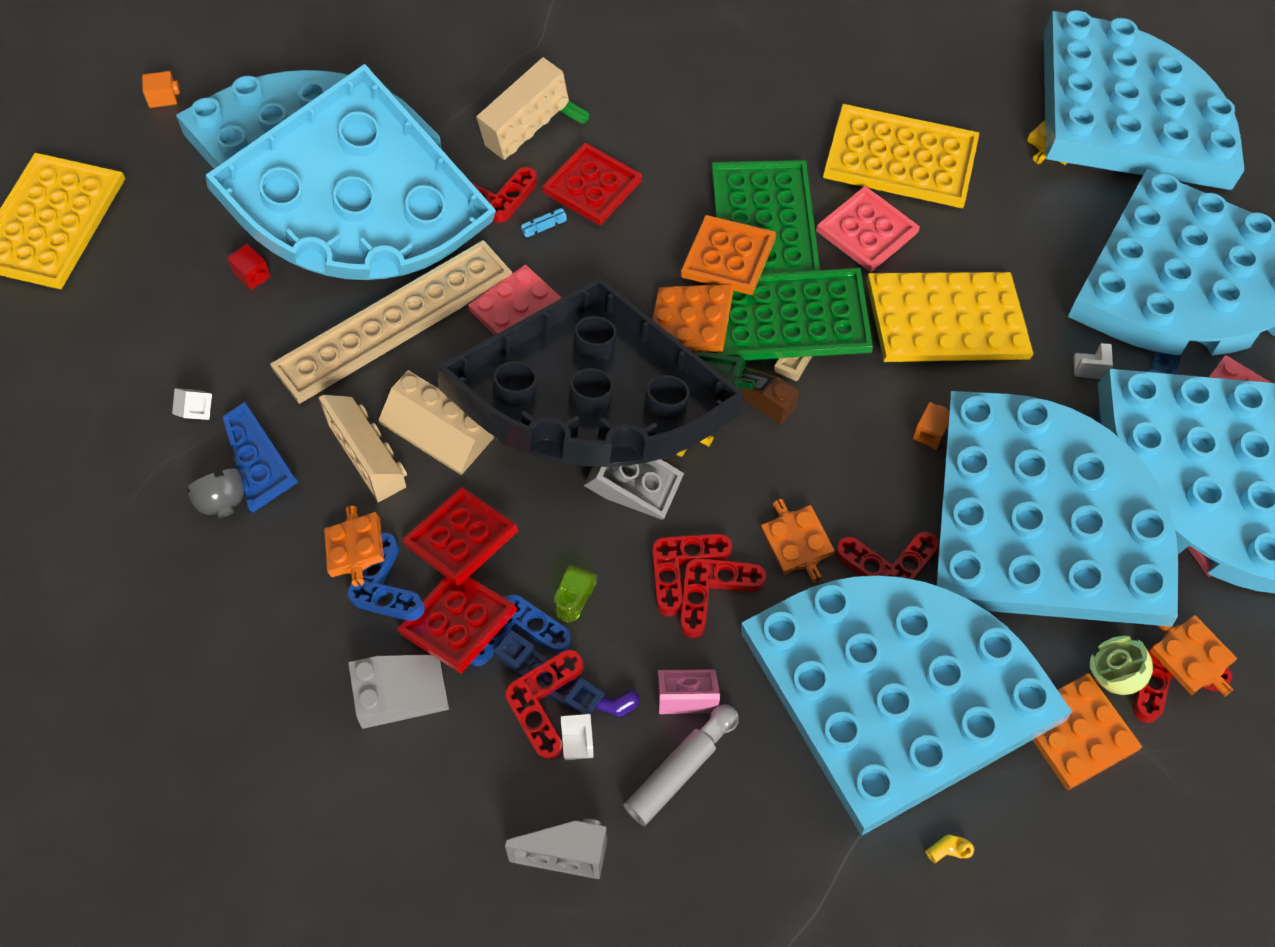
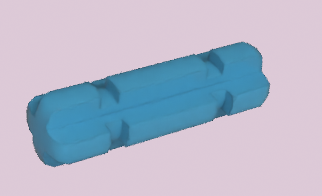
(543, 222)

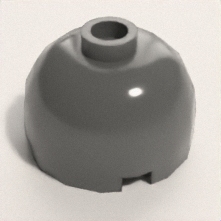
(217, 493)

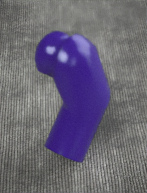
(621, 705)

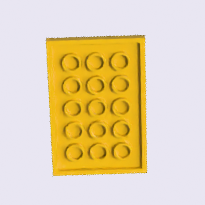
(902, 155)
(53, 218)
(948, 316)

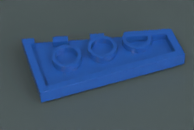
(258, 460)

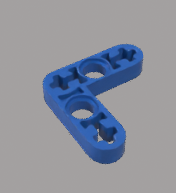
(374, 587)
(519, 620)

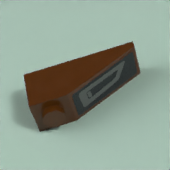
(770, 395)

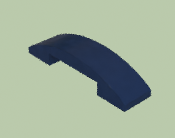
(522, 658)

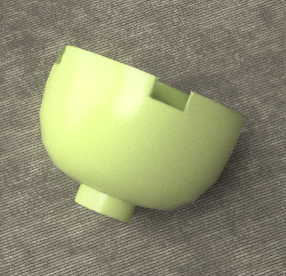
(1122, 665)

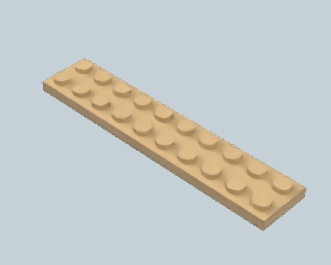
(390, 322)

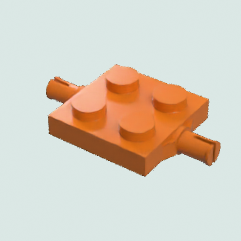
(797, 540)
(354, 545)
(1194, 656)

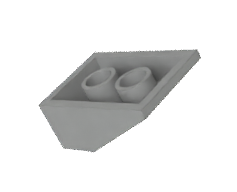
(640, 486)
(397, 688)
(566, 848)

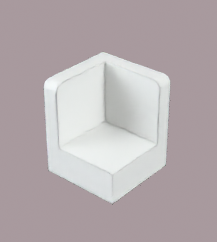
(1093, 365)
(191, 403)
(577, 736)

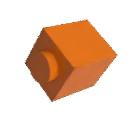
(160, 89)
(932, 426)

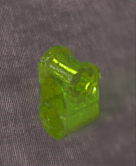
(573, 592)

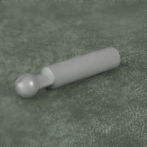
(680, 765)

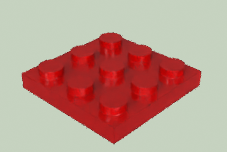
(592, 184)
(460, 536)
(458, 622)

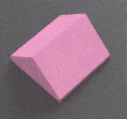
(687, 691)

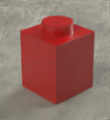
(249, 267)

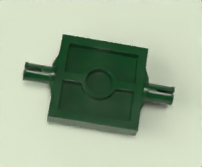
(729, 367)

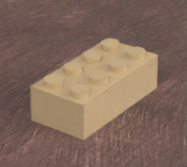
(523, 108)

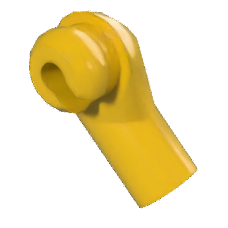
(951, 846)

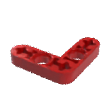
(513, 185)
(672, 562)
(884, 566)
(710, 579)
(535, 693)
(1158, 702)

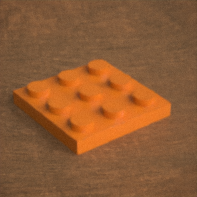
(728, 254)
(695, 315)
(1089, 738)

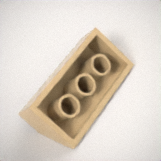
(433, 423)
(363, 446)

